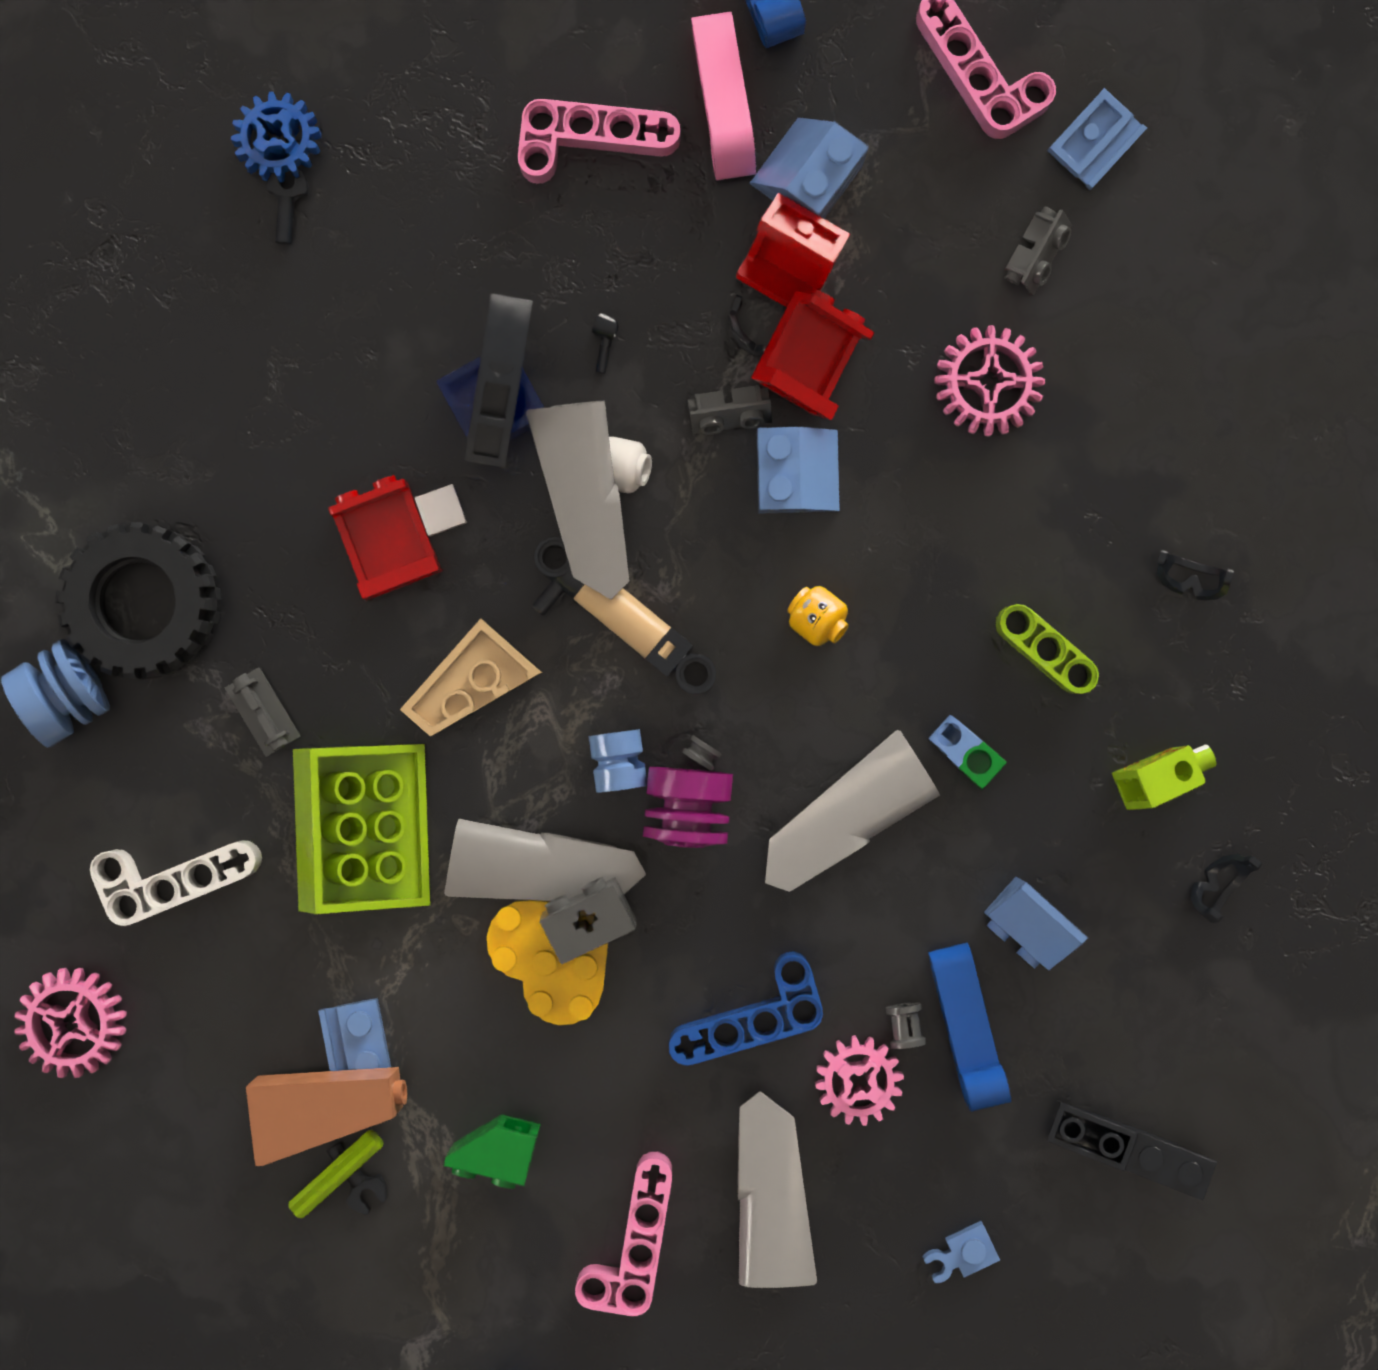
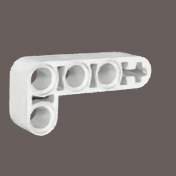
(181, 877)

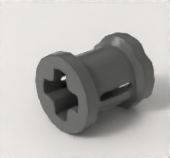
(906, 1025)

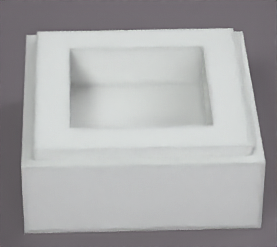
(440, 510)

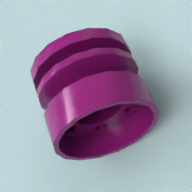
(687, 806)

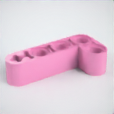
(978, 61)
(724, 96)
(598, 138)
(637, 1233)

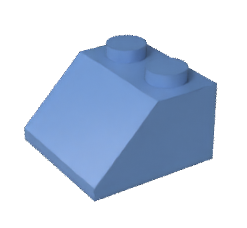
(797, 470)
(1034, 924)

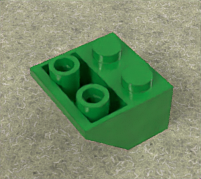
(496, 1150)

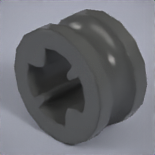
(702, 753)

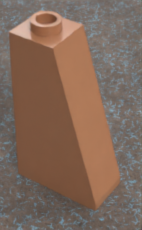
(317, 1107)

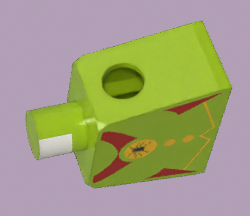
(1163, 776)

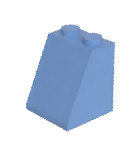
(812, 165)

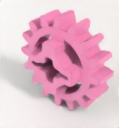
(846, 1097)

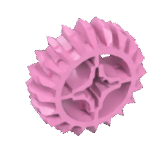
(1009, 380)
(54, 1016)

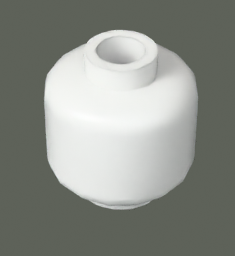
(629, 464)

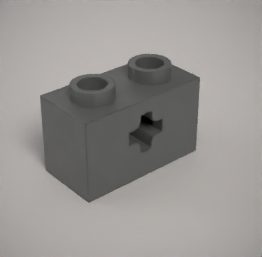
(574, 937)

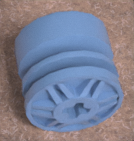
(49, 697)

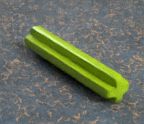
(335, 1174)

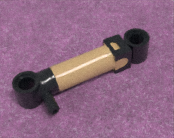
(625, 618)

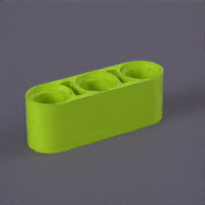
(1066, 653)

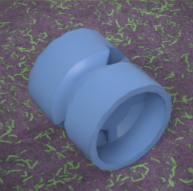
(618, 761)

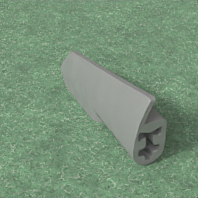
(581, 486)
(849, 813)
(531, 866)
(772, 1198)

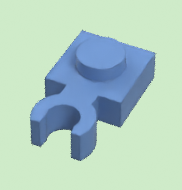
(968, 1250)

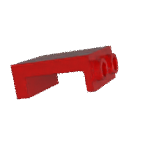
(791, 251)
(810, 352)
(384, 537)

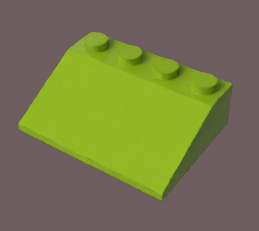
(361, 828)

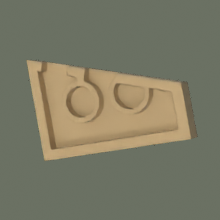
(468, 679)

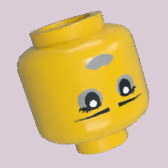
(818, 616)

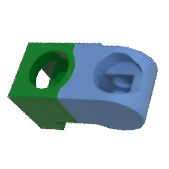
(967, 752)

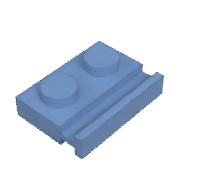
(1097, 139)
(354, 1036)

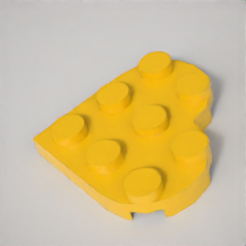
(552, 990)

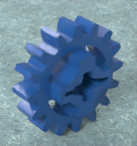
(277, 119)

